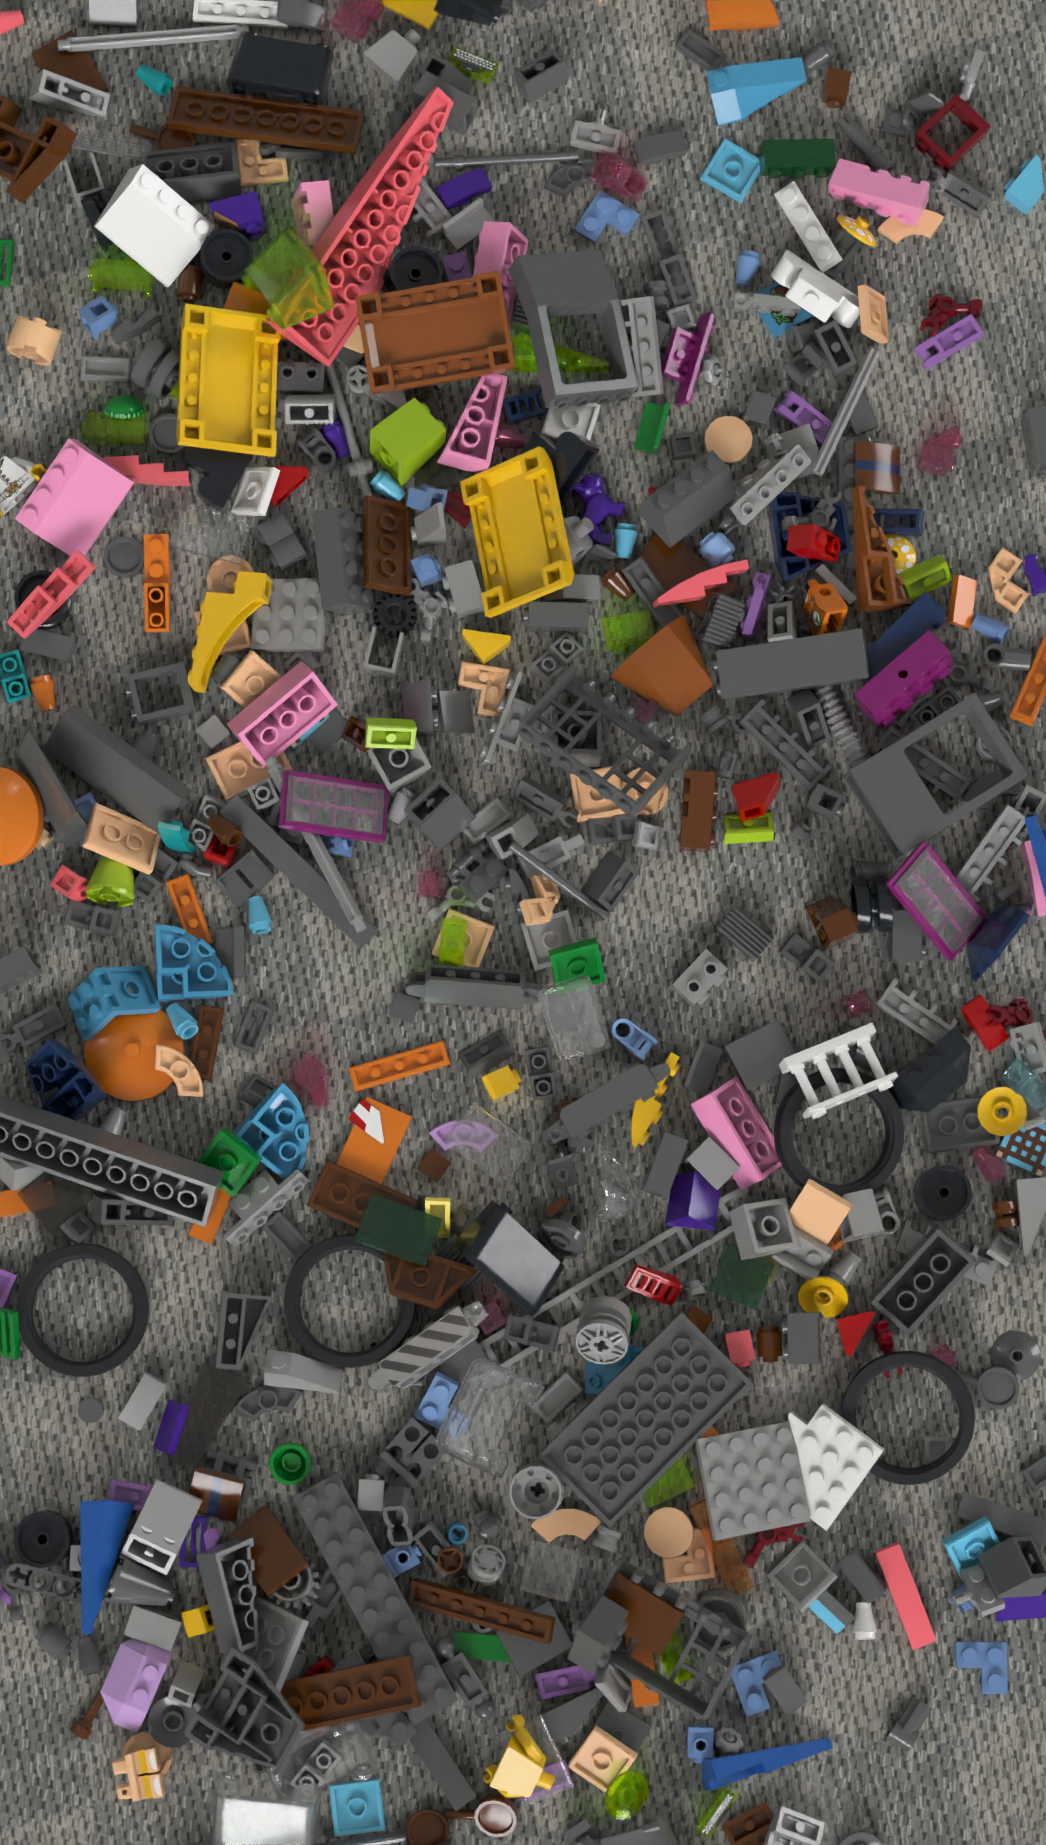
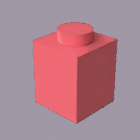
(740, 1347)

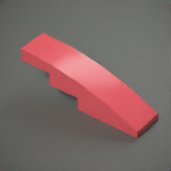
(148, 473)
(694, 587)
(51, 595)
(905, 1595)

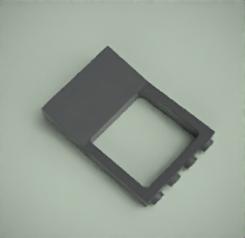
(566, 287)
(898, 797)

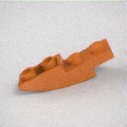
(157, 583)

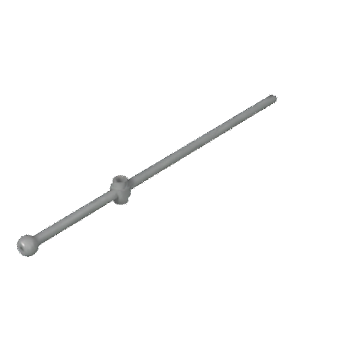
(359, 467)

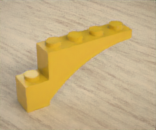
(221, 617)

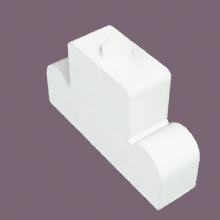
(816, 291)

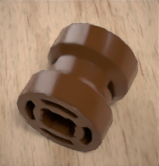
(1003, 1208)
(452, 1562)

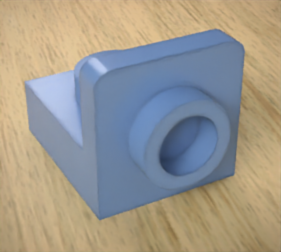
(338, 845)

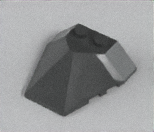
(246, 1715)

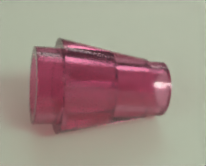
(509, 438)
(989, 1165)

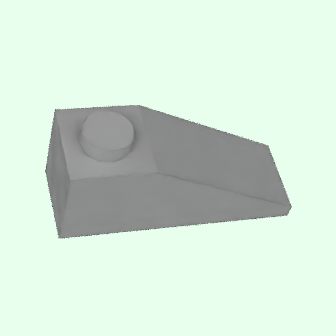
(68, 94)
(430, 527)
(1030, 1209)
(300, 1372)

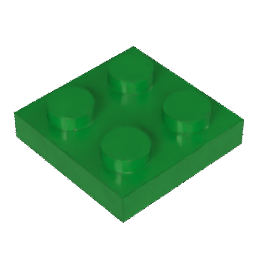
(577, 960)
(232, 1157)

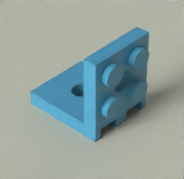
(106, 995)

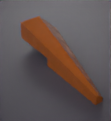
(876, 576)

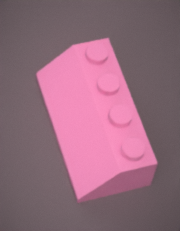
(497, 250)
(282, 713)
(739, 1131)

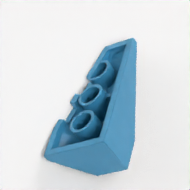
(751, 86)

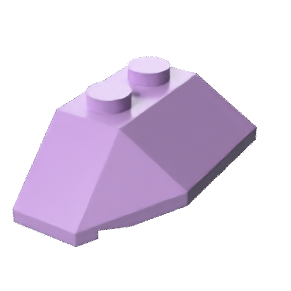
(134, 1682)

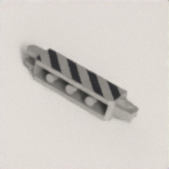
(429, 1348)

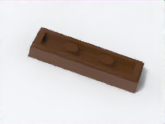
(207, 1040)

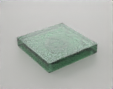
(742, 1279)

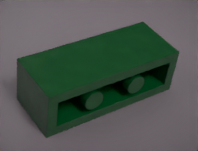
(796, 158)

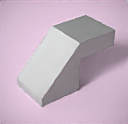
(583, 589)

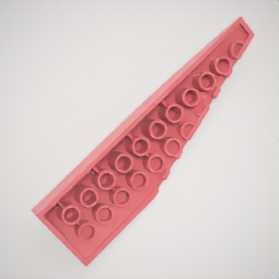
(368, 228)

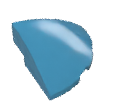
(187, 967)
(277, 1131)

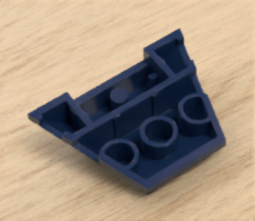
(797, 505)
(995, 936)
(63, 1081)

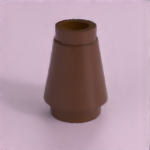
(617, 583)
(226, 831)

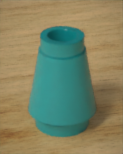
(154, 79)

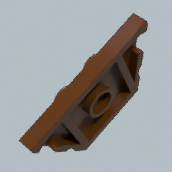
(427, 1284)

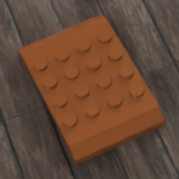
(435, 333)

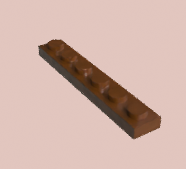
(481, 1611)

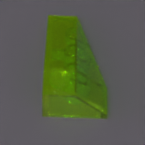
(567, 359)

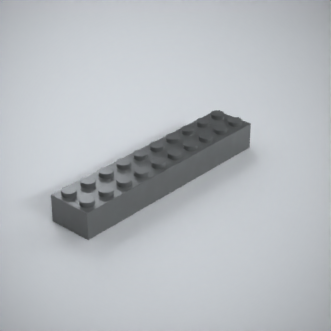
(108, 1162)
(372, 1590)

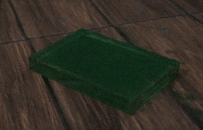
(398, 1230)

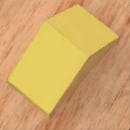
(440, 1208)

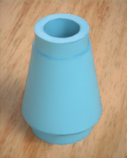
(387, 486)
(625, 539)
(258, 916)
(182, 1022)

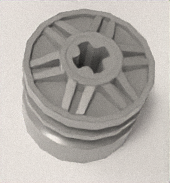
(603, 1330)
(524, 1496)

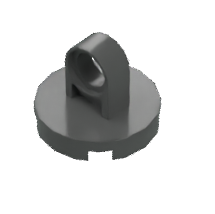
(563, 1234)

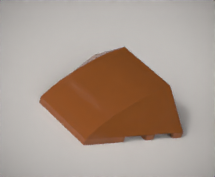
(667, 669)

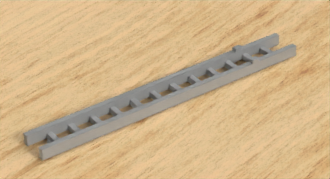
(614, 1268)

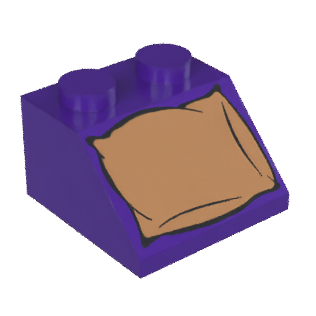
(240, 214)

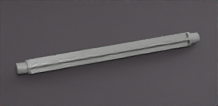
(149, 38)
(324, 861)

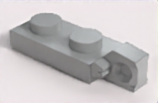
(766, 303)
(553, 853)

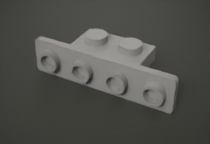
(767, 482)
(505, 729)
(260, 1201)

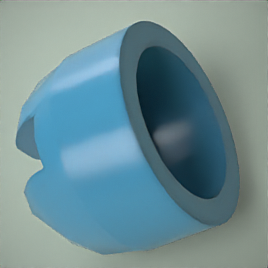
(453, 1537)

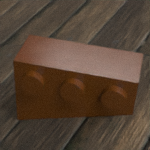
(698, 811)
(832, 921)

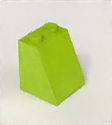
(406, 440)

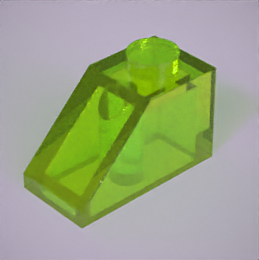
(453, 942)

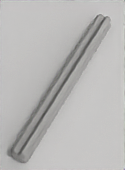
(845, 412)

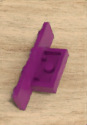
(685, 356)

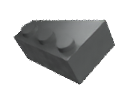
(237, 1327)

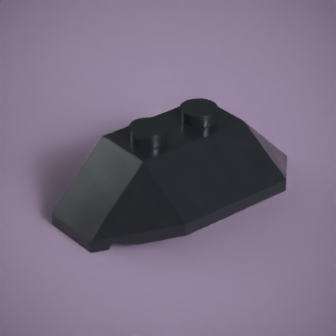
(933, 1074)

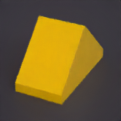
(485, 644)

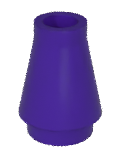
(336, 438)

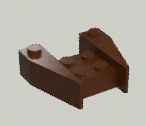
(29, 158)

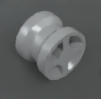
(357, 373)
(607, 1538)

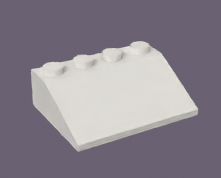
(153, 224)

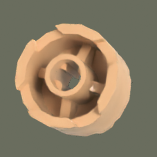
(33, 340)

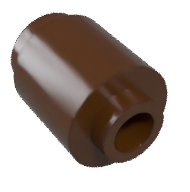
(190, 284)
(769, 1343)

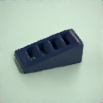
(517, 399)
(908, 513)

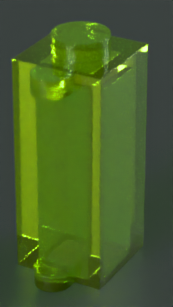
(120, 276)
(111, 430)

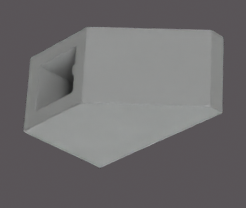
(520, 830)

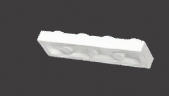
(241, 12)
(808, 227)

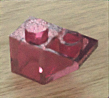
(355, 17)
(618, 177)
(938, 451)
(314, 1078)

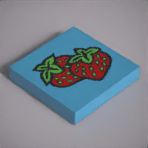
(775, 321)

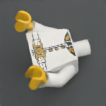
(17, 480)

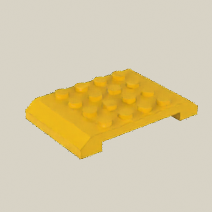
(227, 381)
(518, 531)

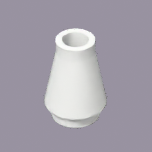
(864, 1623)

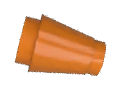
(44, 692)

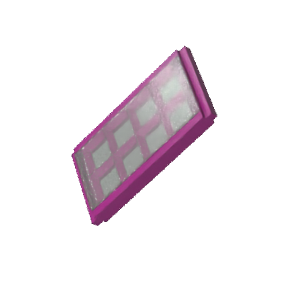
(333, 806)
(936, 900)

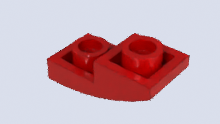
(978, 1019)

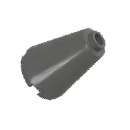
(138, 1585)

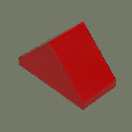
(288, 481)
(220, 854)
(852, 1329)

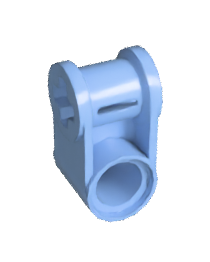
(634, 1039)

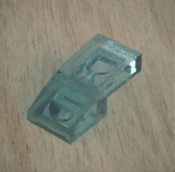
(1026, 1083)

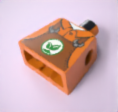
(824, 608)

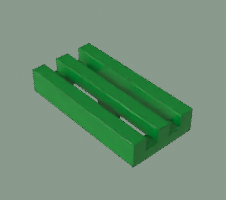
(7, 283)
(12, 1332)

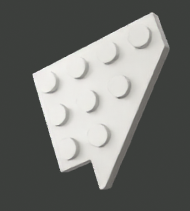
(832, 1461)

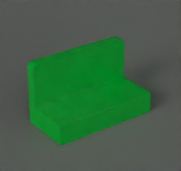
(651, 428)

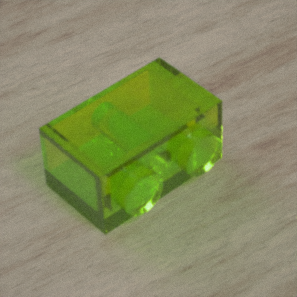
(626, 630)

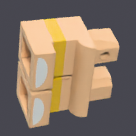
(144, 1785)

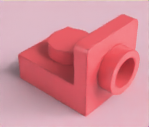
(70, 884)

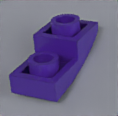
(463, 187)

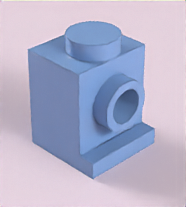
(98, 316)
(425, 497)
(426, 570)
(393, 1563)
(696, 1733)

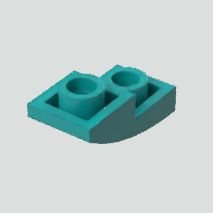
(14, 677)
(176, 837)

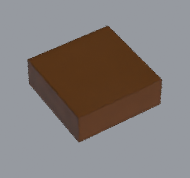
(434, 1165)
(556, 1206)

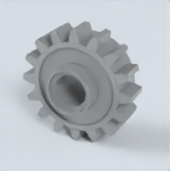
(301, 1591)

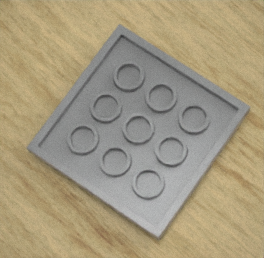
(752, 1480)

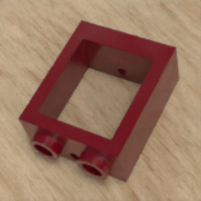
(968, 117)

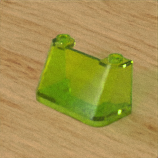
(289, 280)

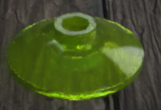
(626, 1795)

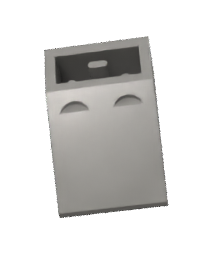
(161, 1526)

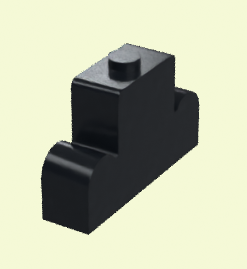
(568, 456)
(221, 470)

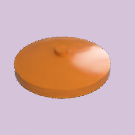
(19, 816)
(125, 1055)

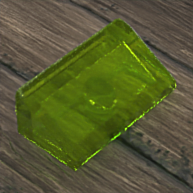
(671, 1657)

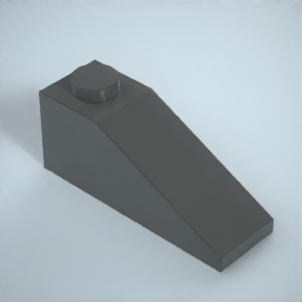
(118, 1211)
(568, 1715)

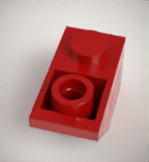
(813, 542)
(755, 796)

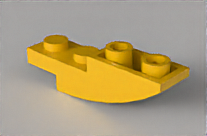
(649, 1111)

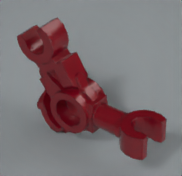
(946, 308)
(1009, 1015)
(885, 1341)
(768, 1537)

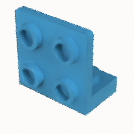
(600, 1375)

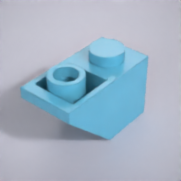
(1028, 186)

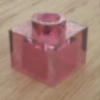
(430, 885)

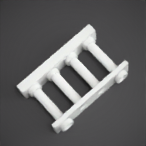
(839, 1046)

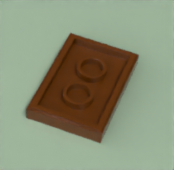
(71, 65)
(273, 1551)
(650, 1616)

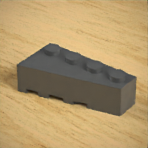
(230, 1592)

